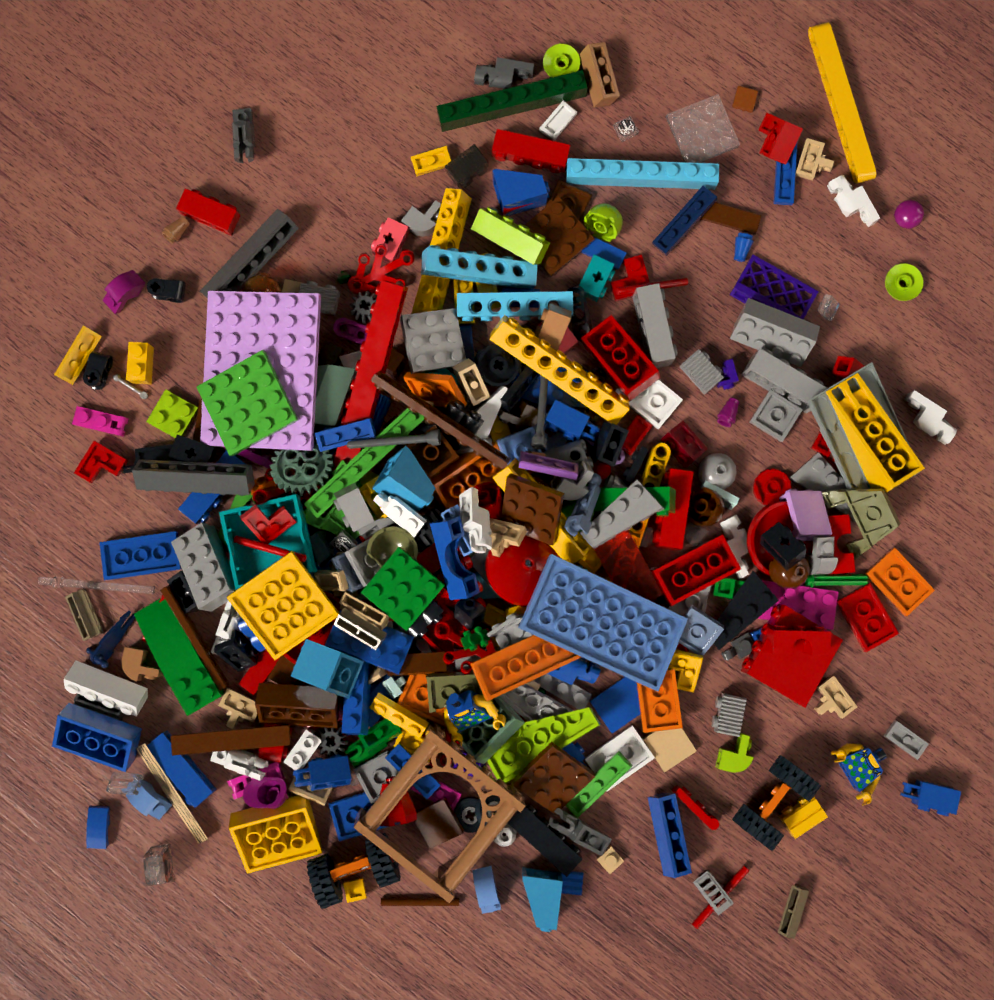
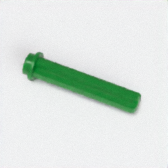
(836, 579)

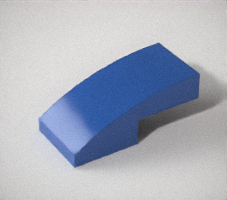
(97, 827)

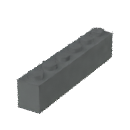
(252, 254)
(193, 477)

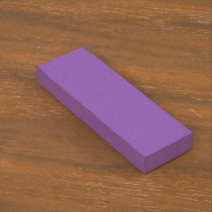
(548, 465)

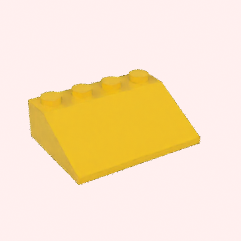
(275, 835)

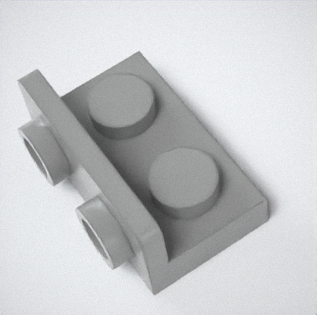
(508, 631)

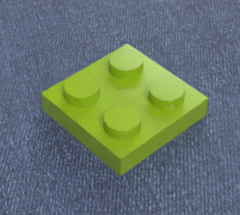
(172, 414)

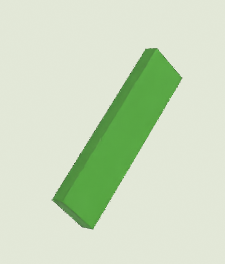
(603, 780)

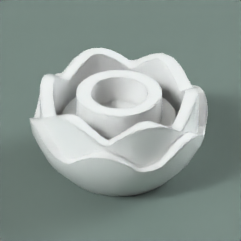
(508, 839)

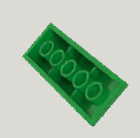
(177, 657)

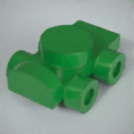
(472, 641)

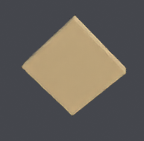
(669, 747)

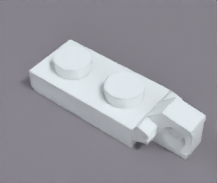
(400, 513)

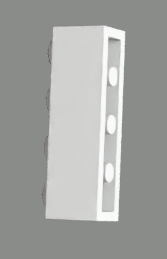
(105, 688)

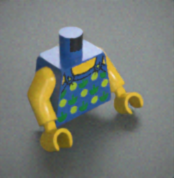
(469, 710)
(861, 768)

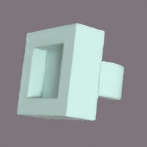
(393, 686)

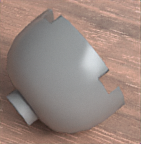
(718, 470)

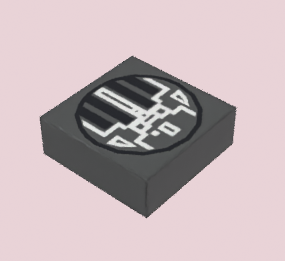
(343, 541)

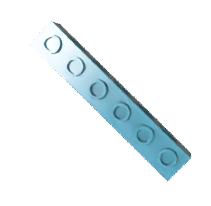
(432, 267)
(466, 300)

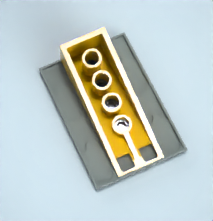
(864, 432)

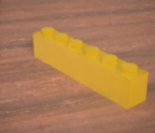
(566, 545)

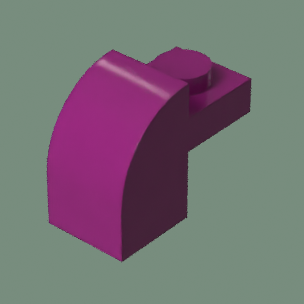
(121, 289)

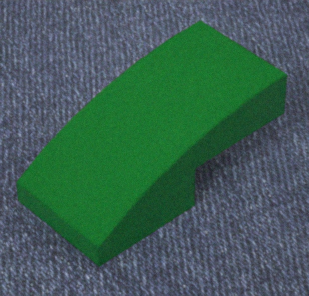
(727, 588)

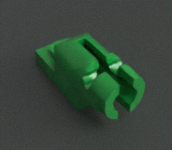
(372, 743)

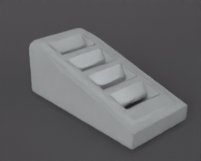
(700, 880)

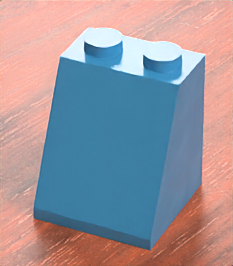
(406, 480)
(327, 668)
(544, 896)

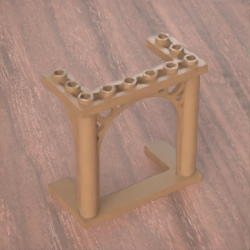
(434, 743)

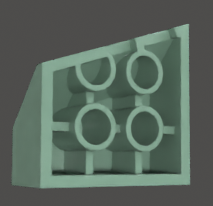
(331, 389)
(484, 740)

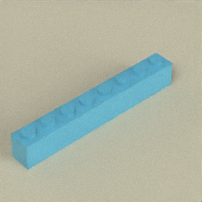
(642, 173)

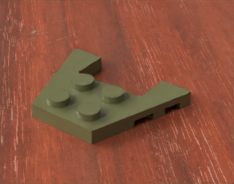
(871, 512)

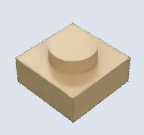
(610, 859)

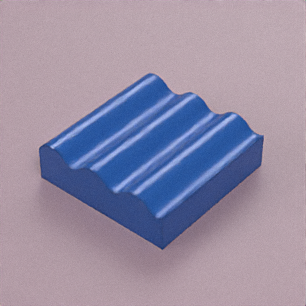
(572, 883)

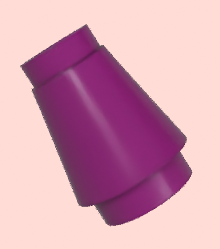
(728, 413)

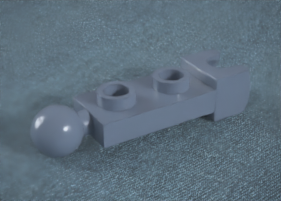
(584, 508)

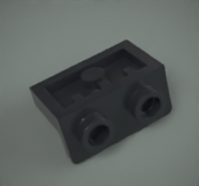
(237, 652)

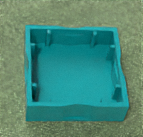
(249, 562)

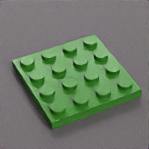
(247, 403)

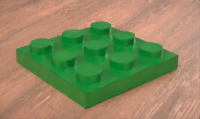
(403, 588)

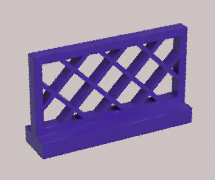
(743, 292)

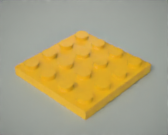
(283, 605)

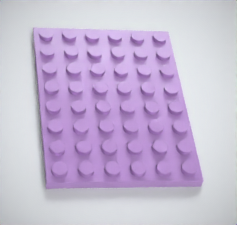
(288, 333)

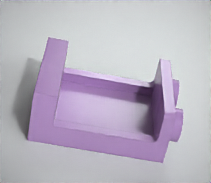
(807, 514)

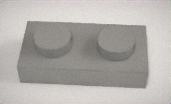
(906, 739)

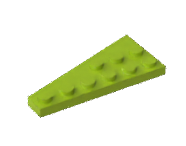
(536, 736)

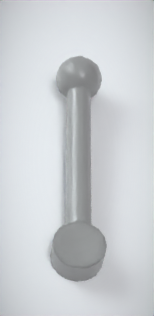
(144, 395)

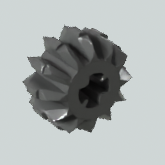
(358, 308)
(338, 740)

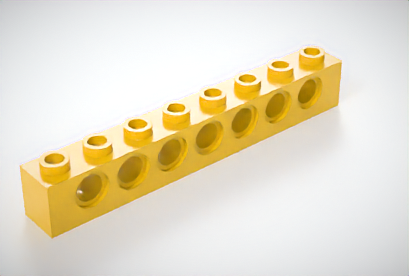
(446, 235)
(595, 401)

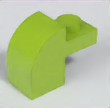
(735, 760)

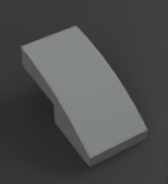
(370, 529)

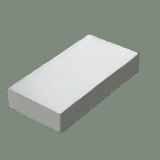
(558, 121)

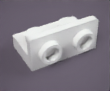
(303, 750)

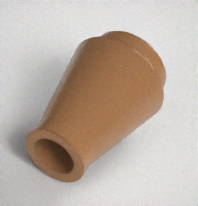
(175, 230)

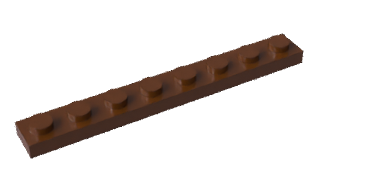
(435, 416)

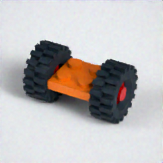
(794, 779)
(325, 875)

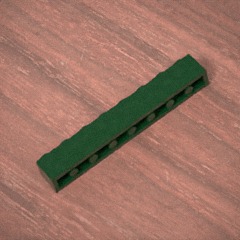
(512, 101)

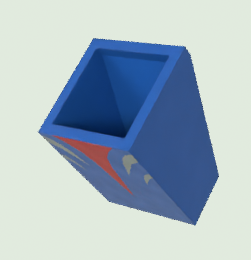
(519, 191)

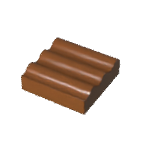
(745, 99)

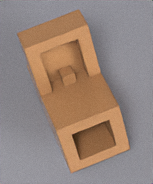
(135, 666)

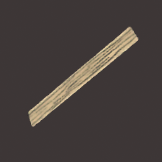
(171, 793)

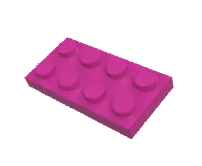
(812, 603)

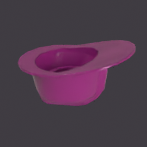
(267, 793)

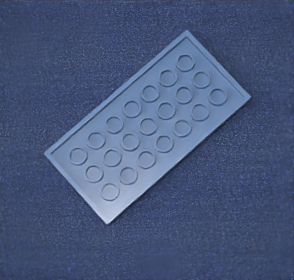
(603, 622)

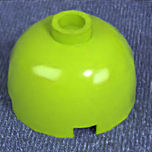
(604, 222)

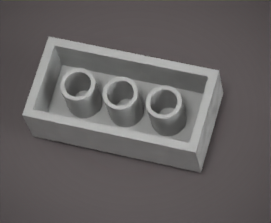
(654, 326)
(775, 330)
(782, 378)
(205, 566)

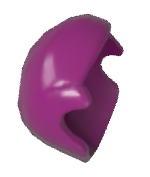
(909, 214)

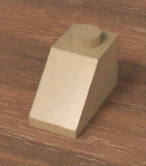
(471, 381)

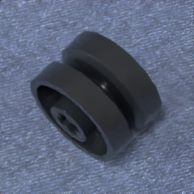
(507, 365)

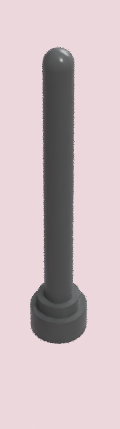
(432, 437)
(539, 440)

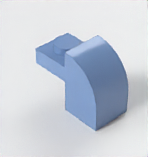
(149, 801)
(486, 890)

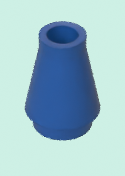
(742, 246)

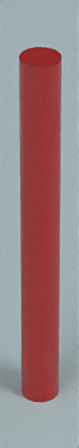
(663, 284)
(266, 547)
(728, 888)

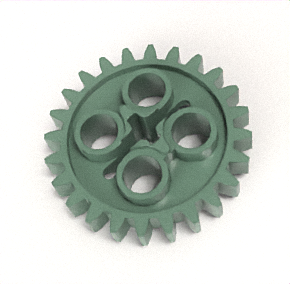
(301, 467)

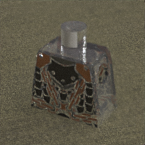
(158, 867)

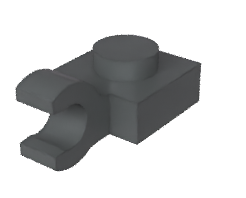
(740, 646)

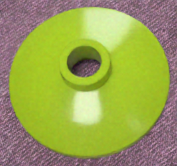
(561, 54)
(910, 276)

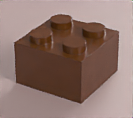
(433, 458)

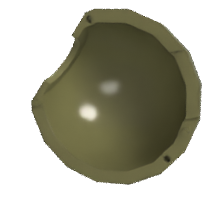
(386, 542)

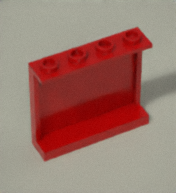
(788, 674)

